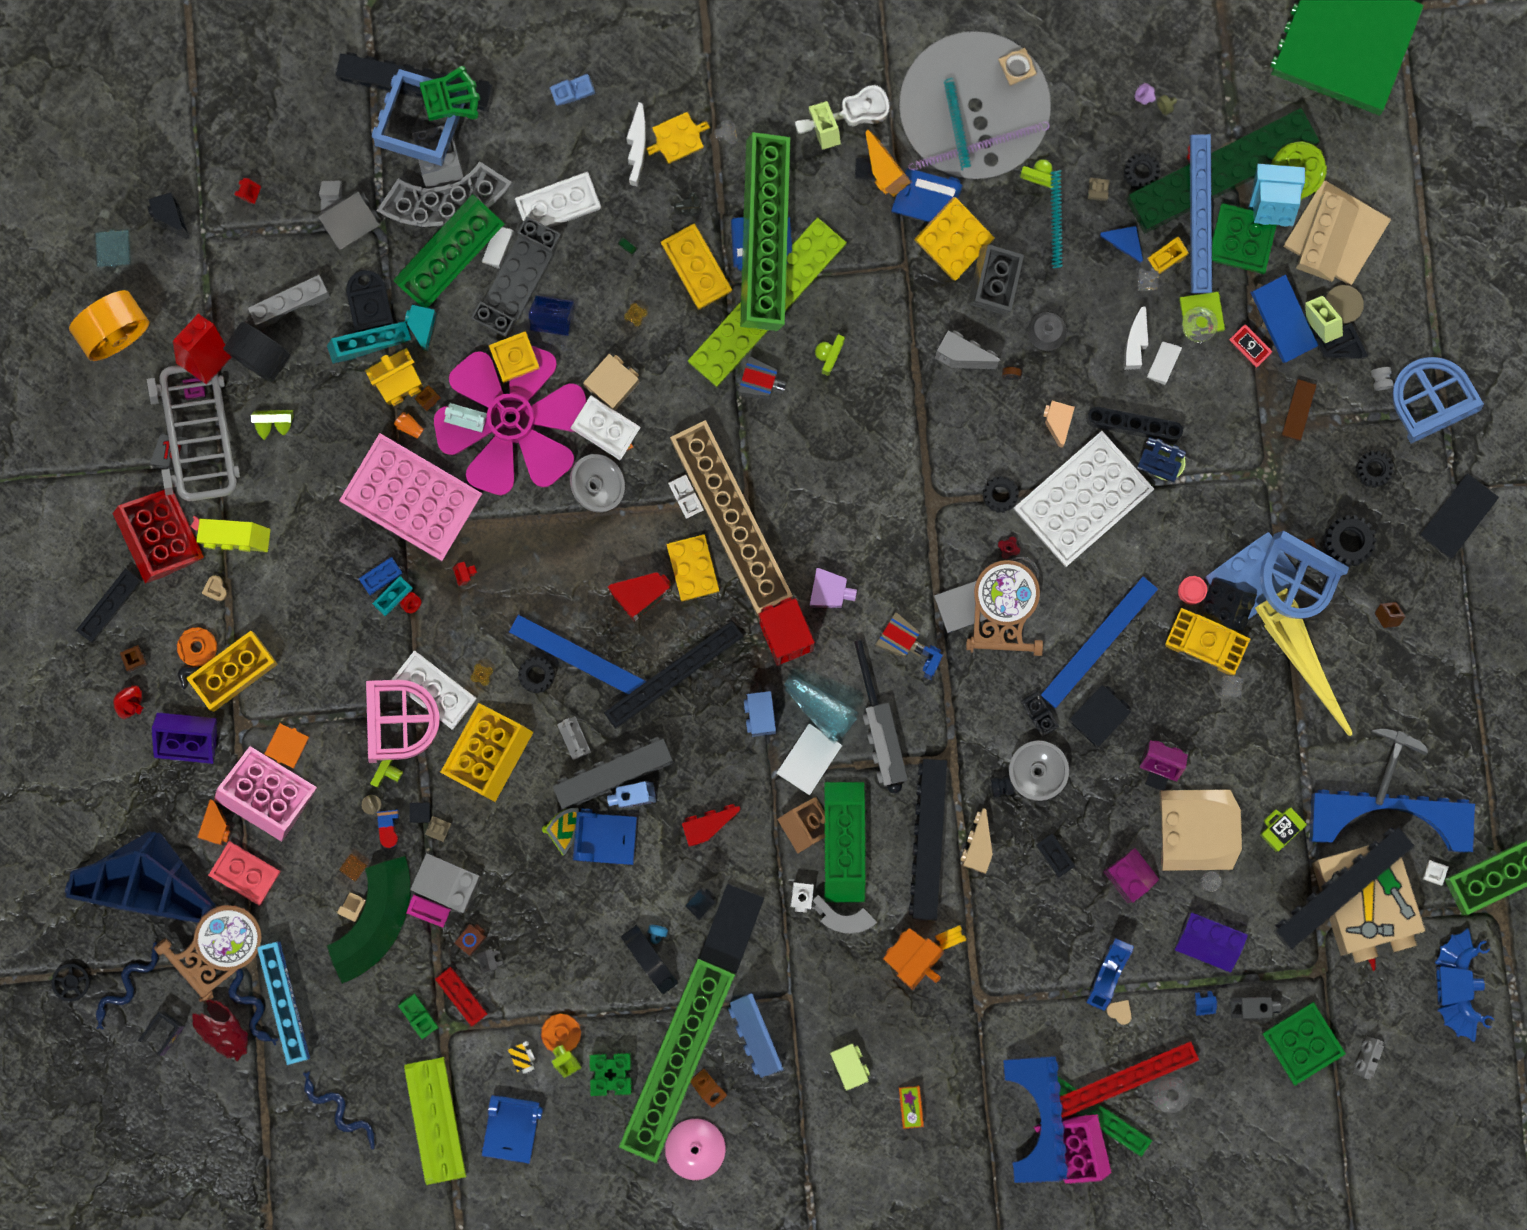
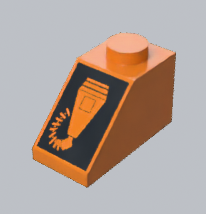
(214, 825)

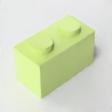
(1324, 319)
(849, 1066)

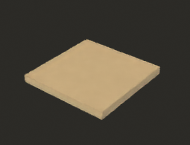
(1363, 237)

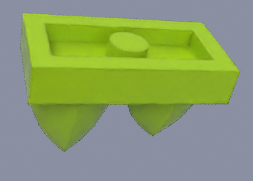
(264, 419)

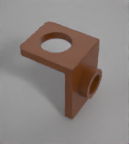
(706, 1087)

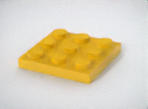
(954, 238)

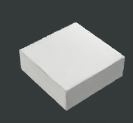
(1435, 872)

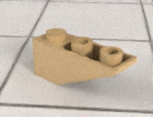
(980, 849)

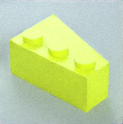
(233, 534)

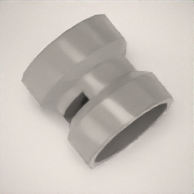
(1382, 378)

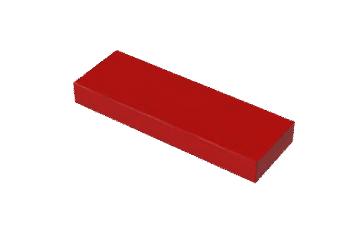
(461, 996)

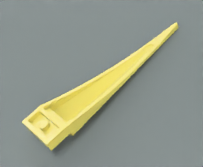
(1296, 644)

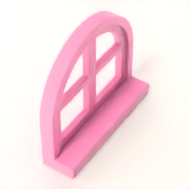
(374, 719)

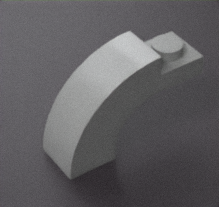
(844, 924)

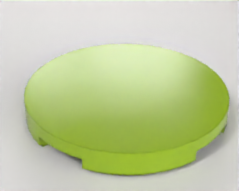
(1307, 156)

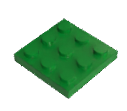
(1241, 241)
(1303, 1043)

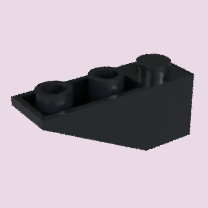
(701, 903)

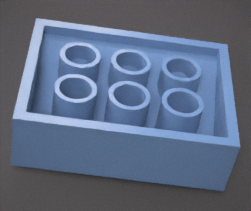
(756, 1036)

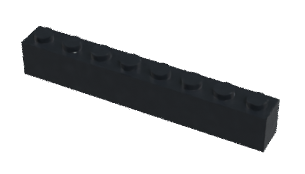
(379, 75)
(929, 839)
(1343, 888)

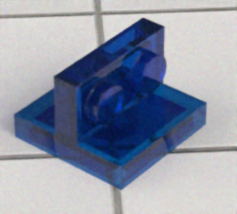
(551, 315)

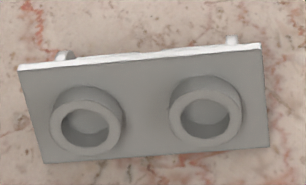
(574, 738)
(1364, 1065)

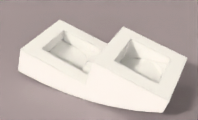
(685, 496)

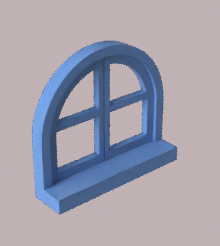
(1444, 417)
(1309, 557)

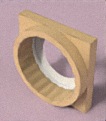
(1017, 55)

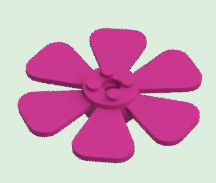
(494, 466)

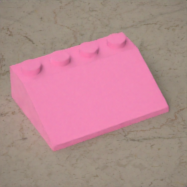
(265, 793)

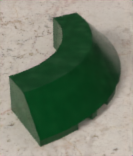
(379, 923)

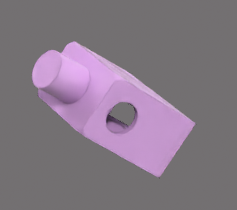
(830, 590)

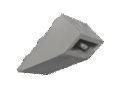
(434, 174)
(960, 353)

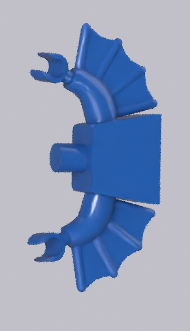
(1457, 985)

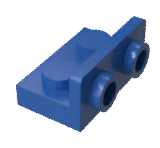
(931, 664)

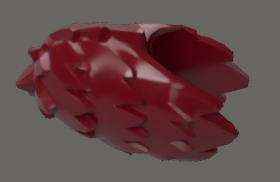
(221, 1030)

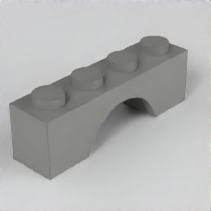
(303, 294)

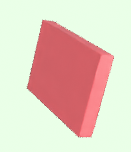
(244, 873)

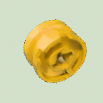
(950, 937)

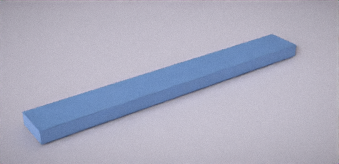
(1200, 213)

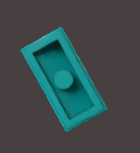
(392, 595)

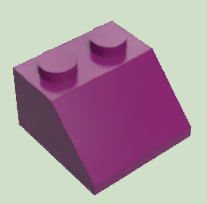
(1164, 760)

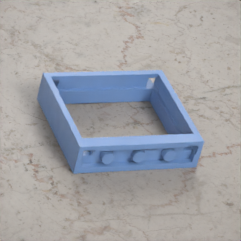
(436, 157)

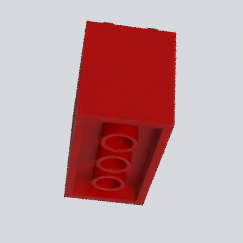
(786, 631)

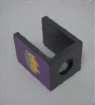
(161, 1014)

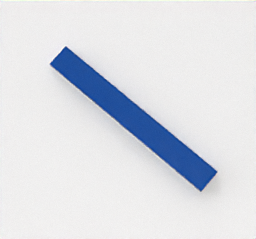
(1099, 642)
(575, 655)

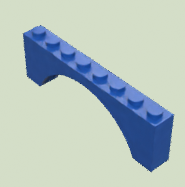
(1449, 819)

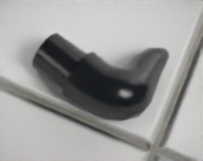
(184, 672)

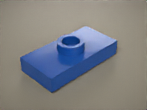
(380, 576)

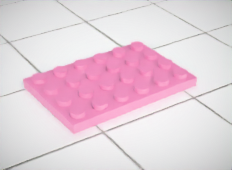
(410, 497)

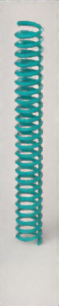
(958, 123)
(1057, 240)

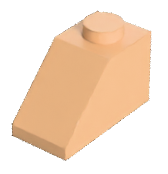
(1058, 420)

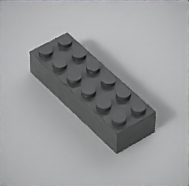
(613, 774)

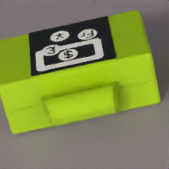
(1282, 829)

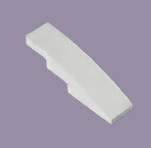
(636, 138)

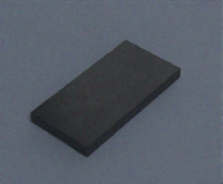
(1459, 516)
(731, 928)

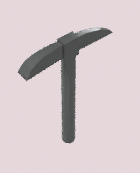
(1400, 739)

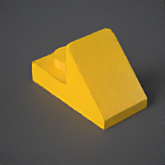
(1168, 255)

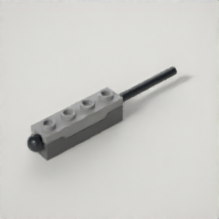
(881, 733)

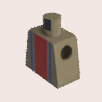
(900, 638)

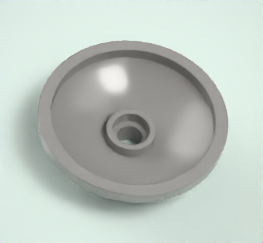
(606, 481)
(1053, 770)

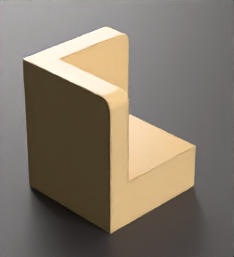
(352, 907)

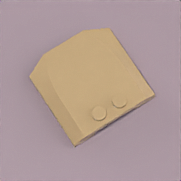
(1199, 830)

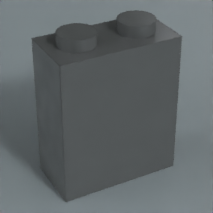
(349, 219)

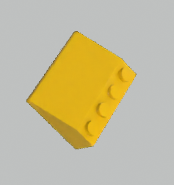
(486, 752)

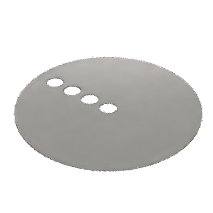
(977, 74)

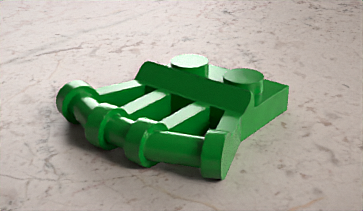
(437, 98)

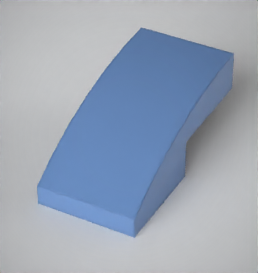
(572, 90)

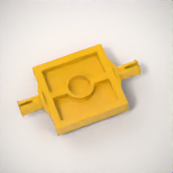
(677, 138)

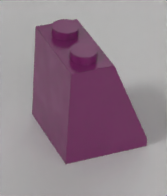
(1131, 876)

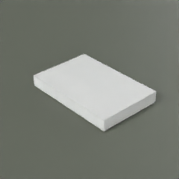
(605, 427)
(808, 759)

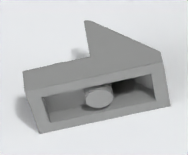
(330, 193)

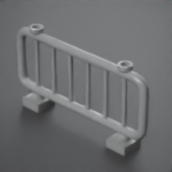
(177, 479)

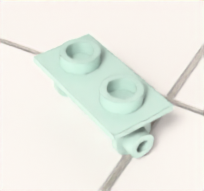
(465, 417)

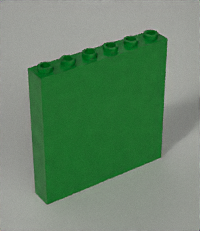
(1347, 48)

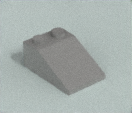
(445, 883)

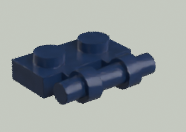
(1160, 465)

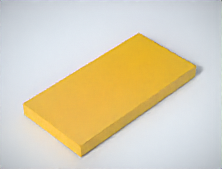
(696, 266)

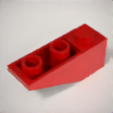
(704, 828)

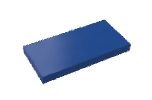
(1284, 318)

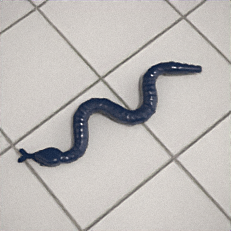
(100, 1012)
(261, 1035)
(309, 1089)

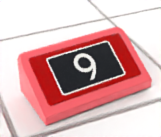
(1250, 345)

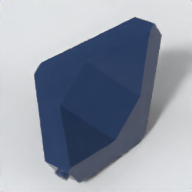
(142, 879)

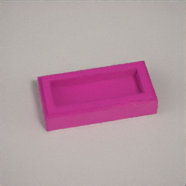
(428, 911)

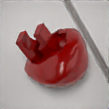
(128, 702)

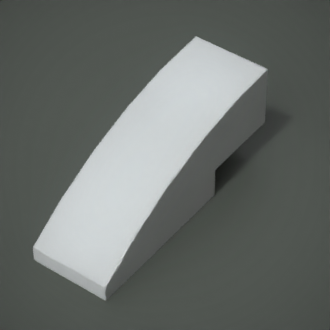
(1136, 340)

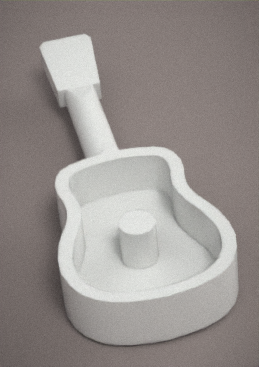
(865, 107)

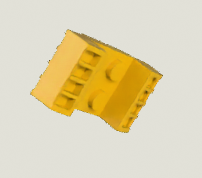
(1207, 641)

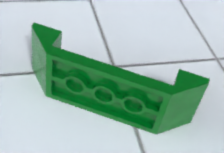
(844, 841)

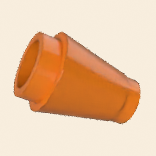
(408, 425)

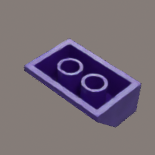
(184, 737)
(1210, 942)

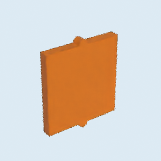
(286, 745)

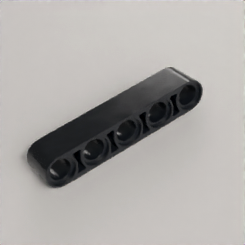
(1144, 422)

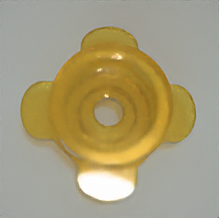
(634, 308)
(484, 680)

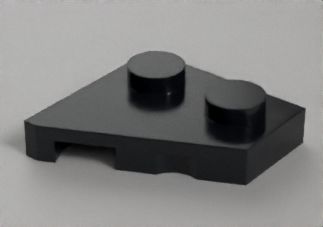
(1344, 347)

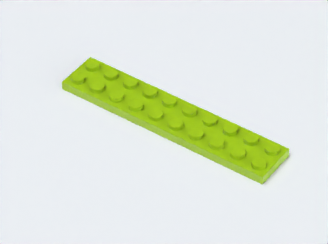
(731, 342)

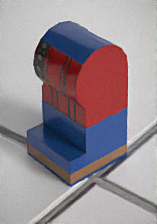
(387, 828)

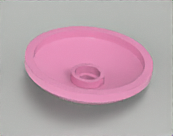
(699, 1134)

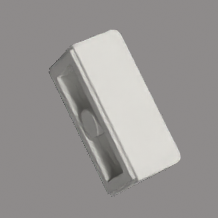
(498, 247)
(1164, 363)

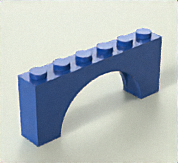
(1048, 1157)

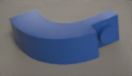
(1108, 974)

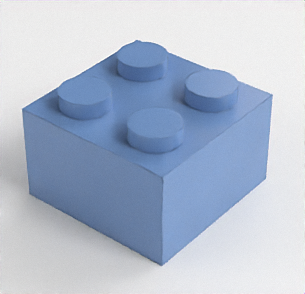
(761, 714)

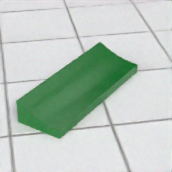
(448, 252)

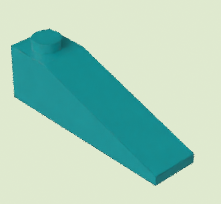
(367, 342)

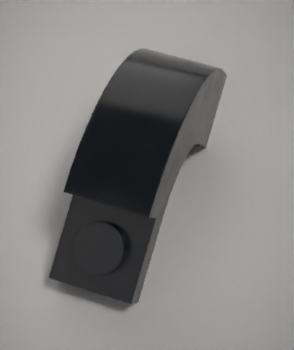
(649, 959)

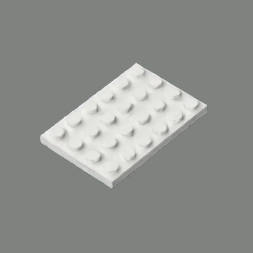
(1083, 499)

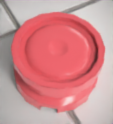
(1192, 590)

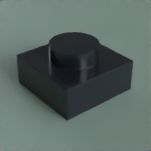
(863, 169)

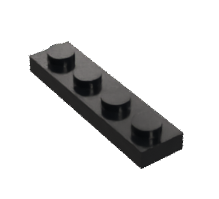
(108, 605)

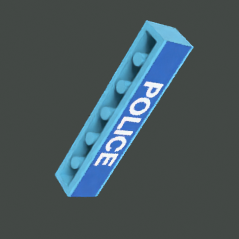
(283, 1003)

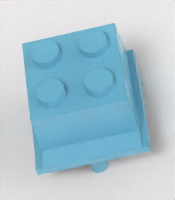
(1277, 194)

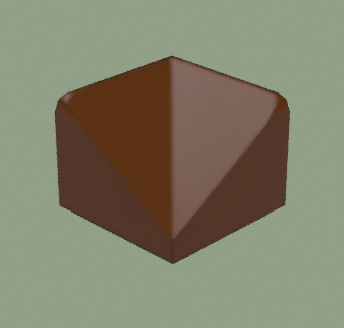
(1389, 614)
(133, 658)

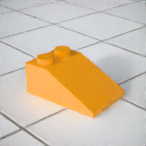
(885, 169)

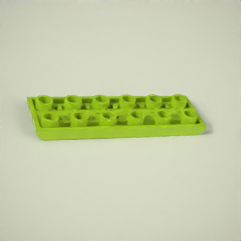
(435, 1121)

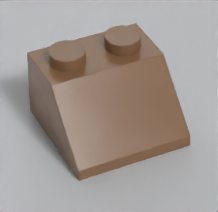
(804, 824)

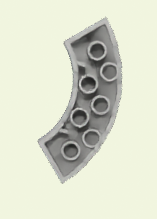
(437, 205)

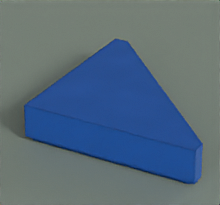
(1126, 241)

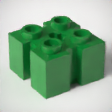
(619, 1065)

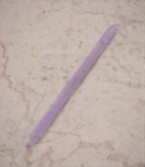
(981, 144)

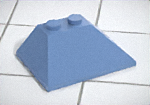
(1245, 567)

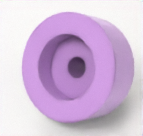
(1145, 94)

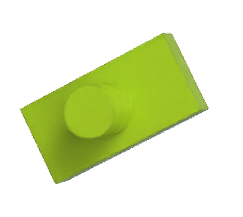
(386, 769)
(565, 1062)

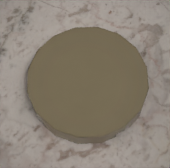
(1346, 302)

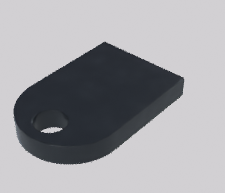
(368, 303)

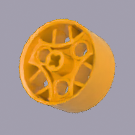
(109, 325)

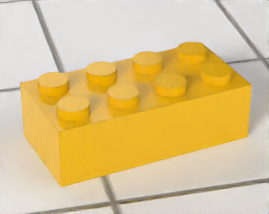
(232, 671)

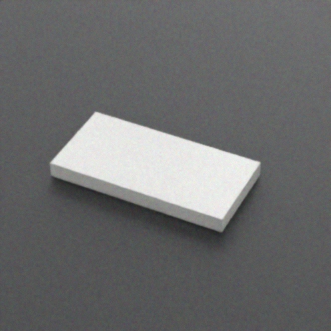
(560, 201)
(449, 696)

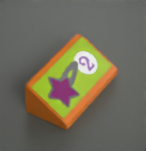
(911, 1107)

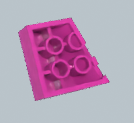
(1085, 1149)

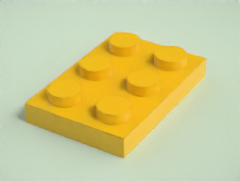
(692, 568)

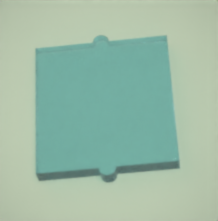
(112, 248)

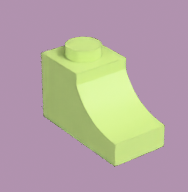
(825, 125)

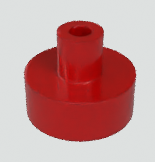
(410, 603)

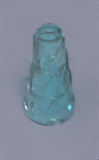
(821, 708)

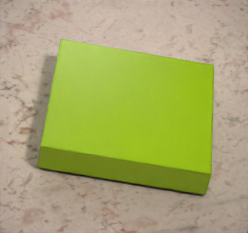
(1207, 300)

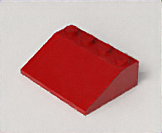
(157, 535)

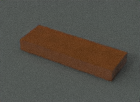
(1298, 410)

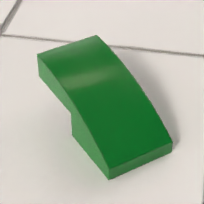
(418, 1016)

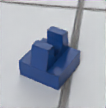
(1205, 1005)

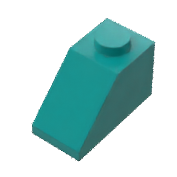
(421, 323)

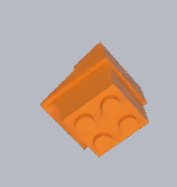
(913, 958)

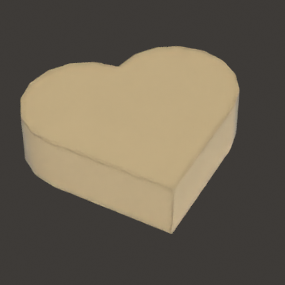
(215, 589)
(1120, 1011)

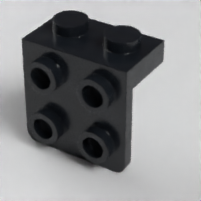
(1228, 605)

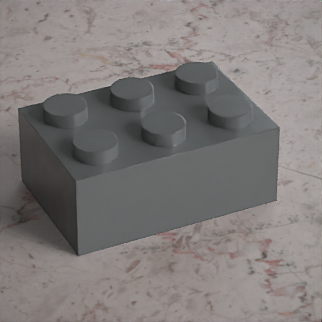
(995, 279)

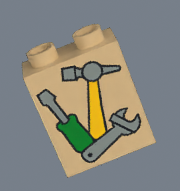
(1377, 914)

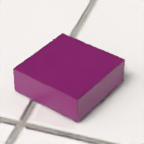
(194, 392)

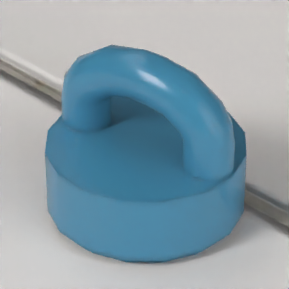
(657, 930)

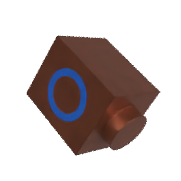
(471, 939)

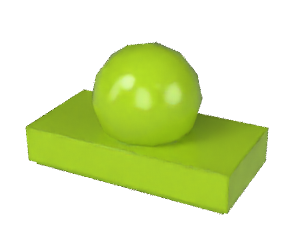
(1039, 174)
(826, 352)

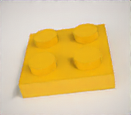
(514, 357)

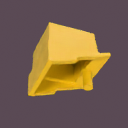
(395, 377)

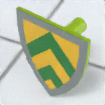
(562, 829)

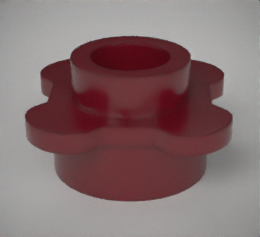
(1012, 543)

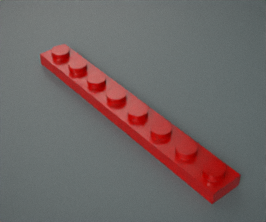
(1128, 1079)

